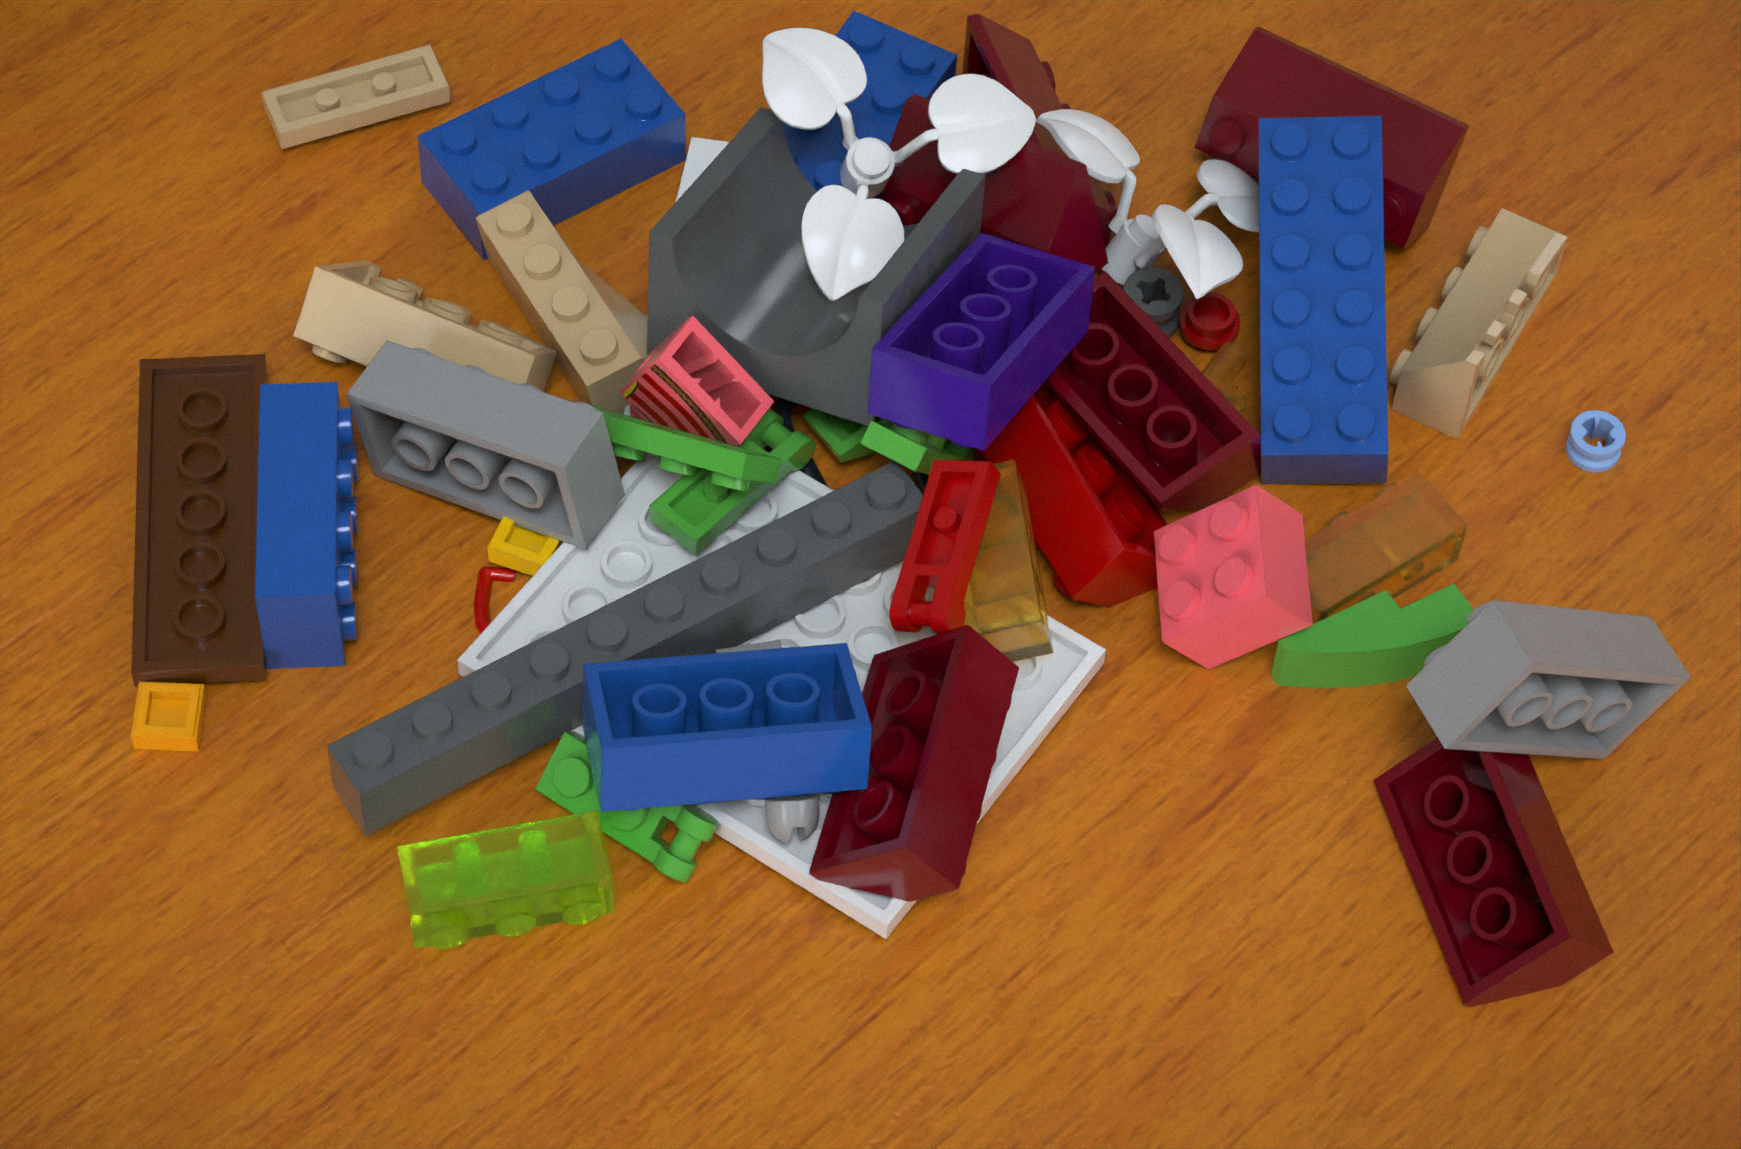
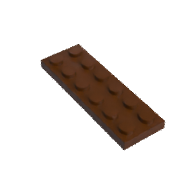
(197, 521)

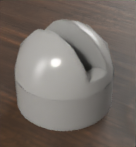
(792, 812)

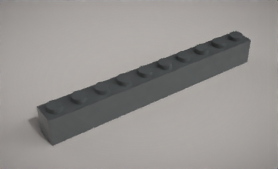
(691, 611)

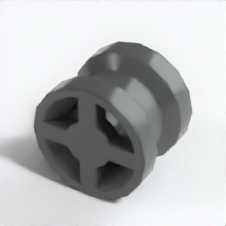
(1163, 291)

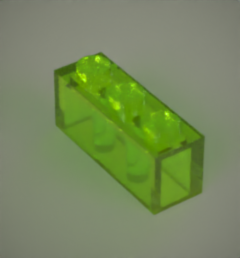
(506, 880)

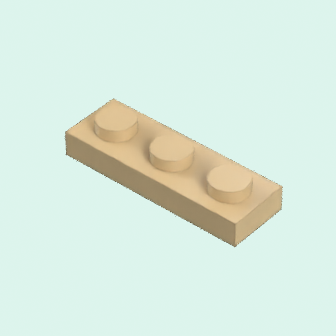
(355, 96)

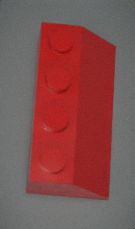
(1081, 504)

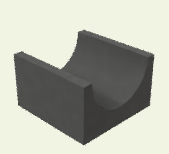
(740, 268)

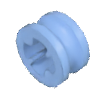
(1601, 425)

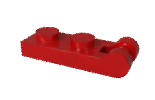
(944, 546)

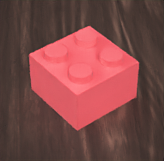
(1232, 577)

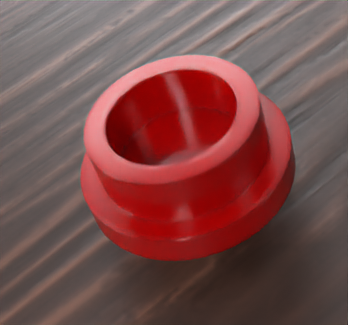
(1209, 321)

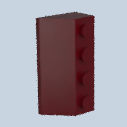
(1013, 62)
(1290, 81)
(1030, 200)
(1154, 407)
(932, 751)
(1492, 871)

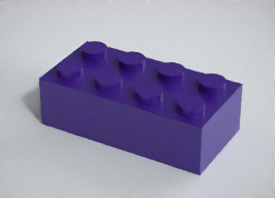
(980, 341)

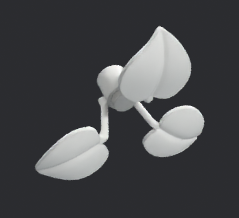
(842, 230)
(1196, 246)

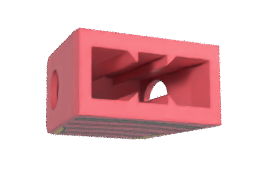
(696, 387)

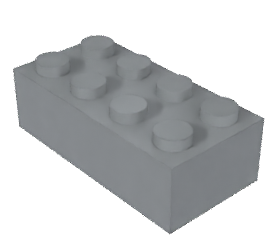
(487, 443)
(1546, 680)

